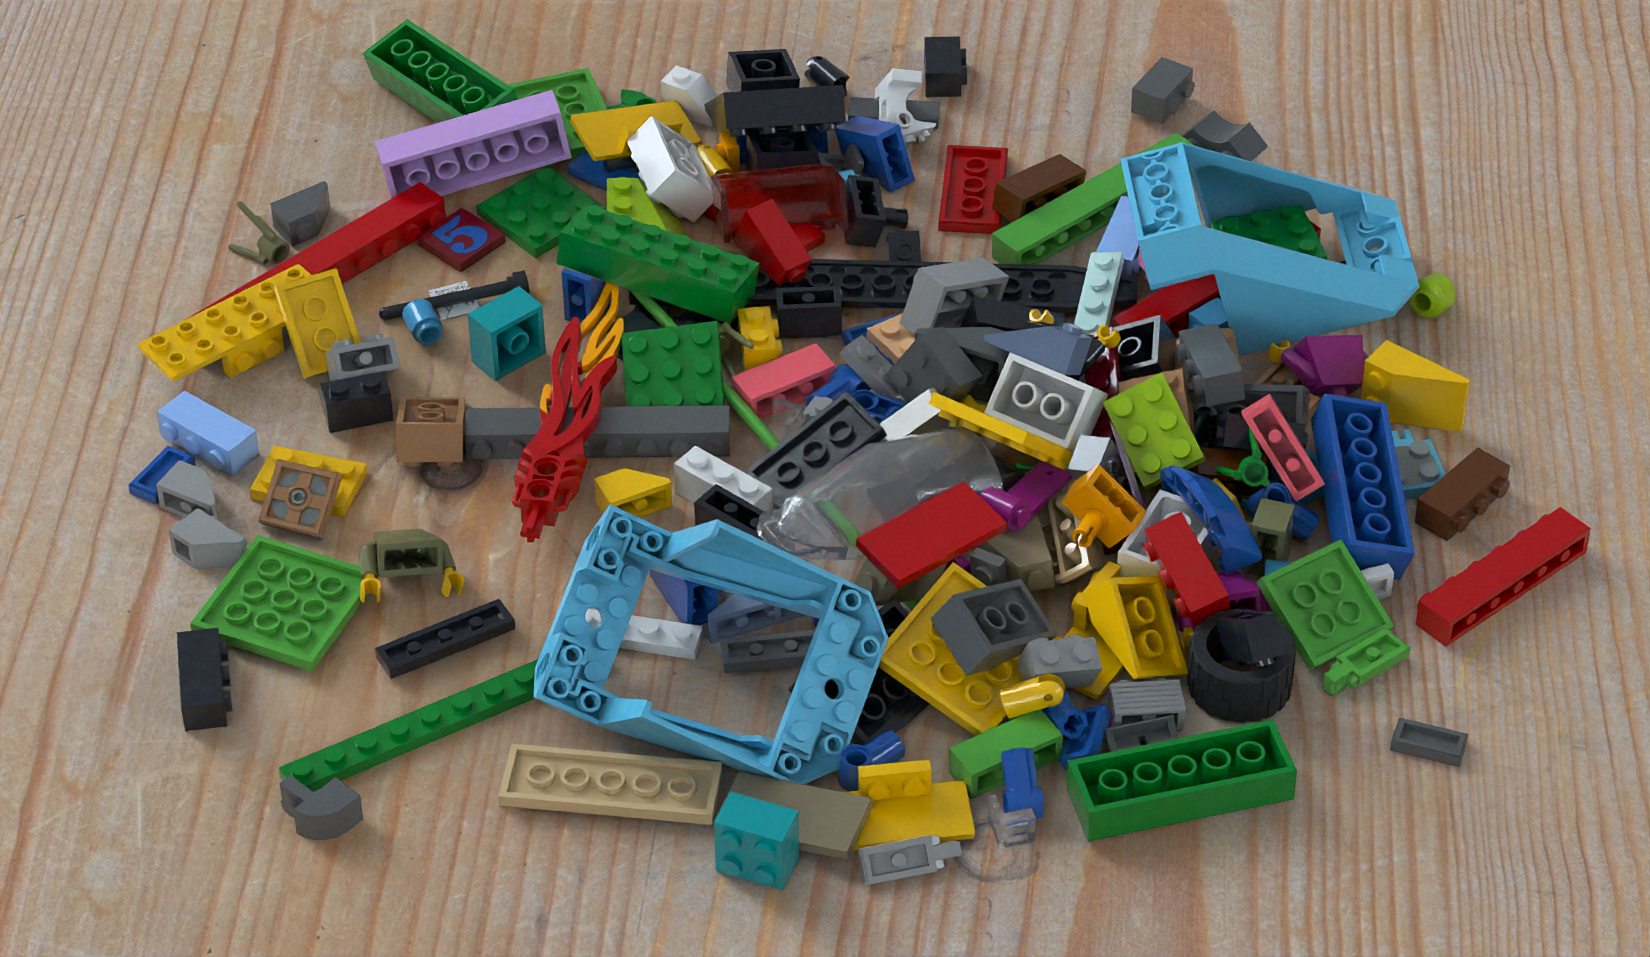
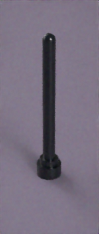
(517, 279)

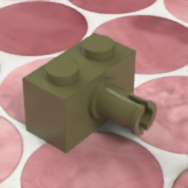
(1272, 533)

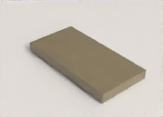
(827, 818)

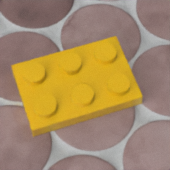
(315, 318)
(352, 474)

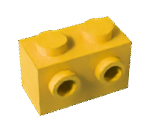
(761, 330)

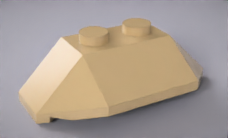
(1067, 558)

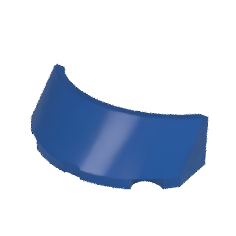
(1217, 514)

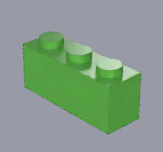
(979, 758)

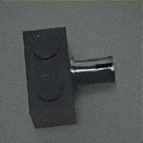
(867, 213)

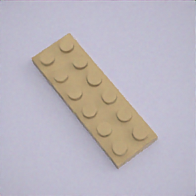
(611, 784)

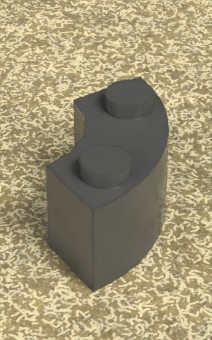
(1226, 138)

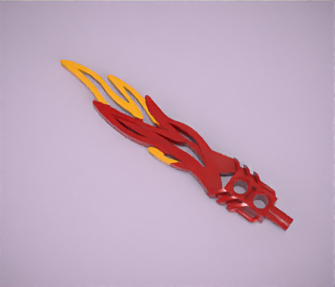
(555, 459)

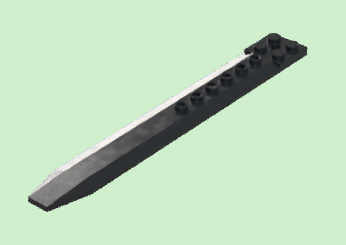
(890, 282)

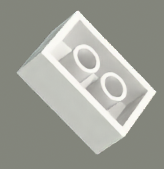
(671, 169)
(1045, 402)
(1132, 555)

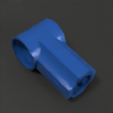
(840, 381)
(1304, 519)
(1067, 718)
(880, 750)
(1021, 782)

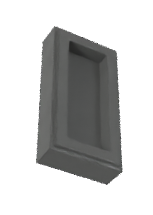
(1429, 742)

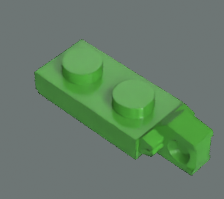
(1365, 661)

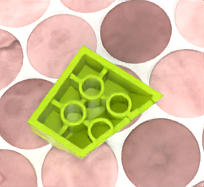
(630, 198)

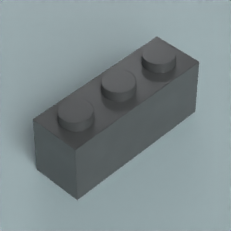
(1210, 365)

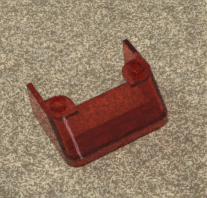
(801, 193)

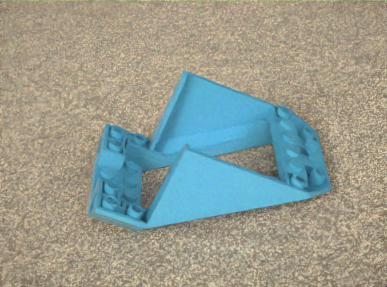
(1263, 287)
(719, 556)

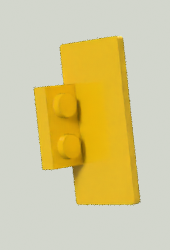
(607, 131)
(911, 805)

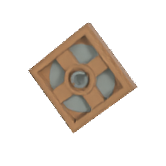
(300, 498)

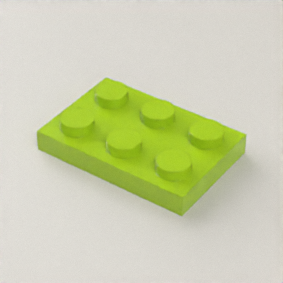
(1153, 429)

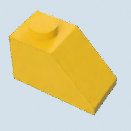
(633, 492)

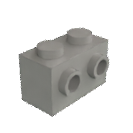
(359, 359)
(1071, 659)

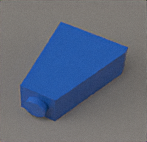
(881, 148)
(687, 599)

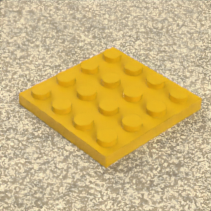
(1002, 431)
(928, 668)

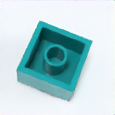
(507, 333)
(756, 840)

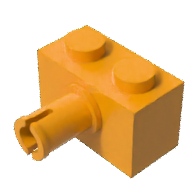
(1102, 508)

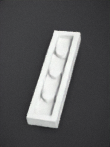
(657, 636)

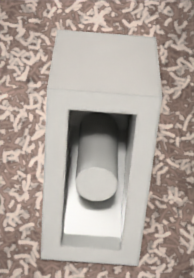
(690, 91)

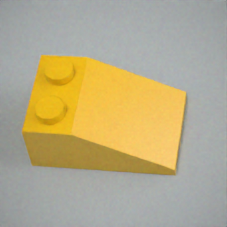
(1415, 389)
(1137, 625)

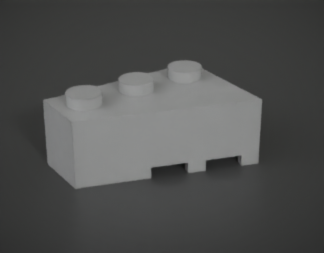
(945, 291)

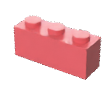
(786, 378)
(1282, 447)

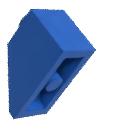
(580, 294)

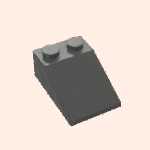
(985, 357)
(991, 625)

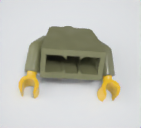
(406, 554)

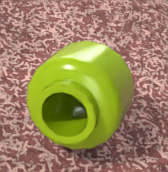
(1433, 296)

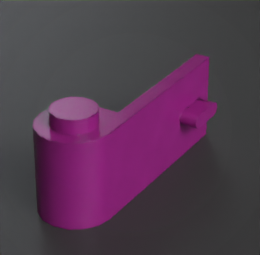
(1027, 495)

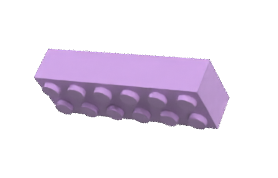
(476, 147)

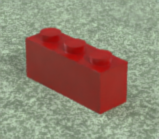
(1185, 569)

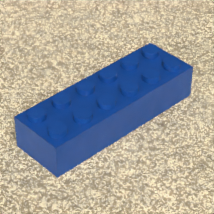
(1362, 482)

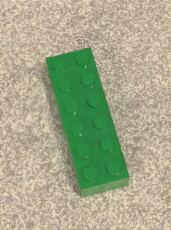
(433, 74)
(657, 263)
(1181, 780)

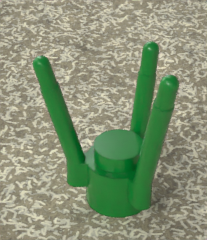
(1251, 468)

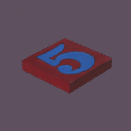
(461, 239)

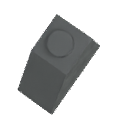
(301, 214)

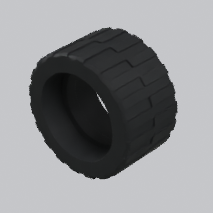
(1233, 693)

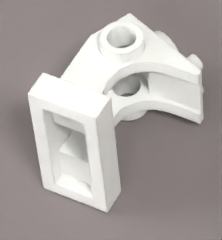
(892, 98)

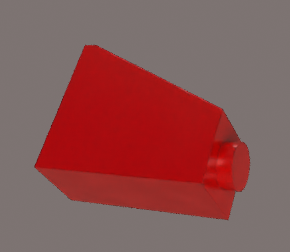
(772, 242)

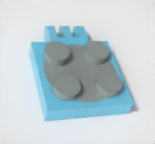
(1417, 464)

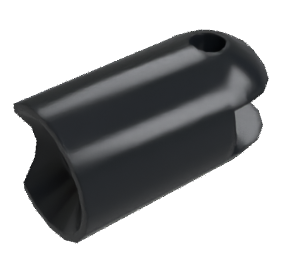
(825, 73)

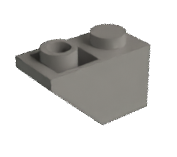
(206, 541)

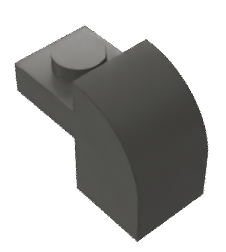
(323, 813)

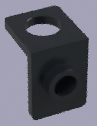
(904, 246)

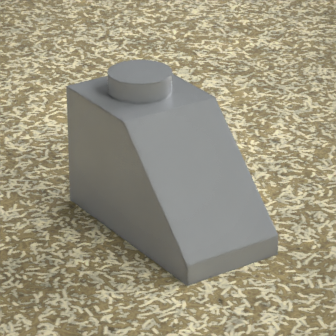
(185, 490)

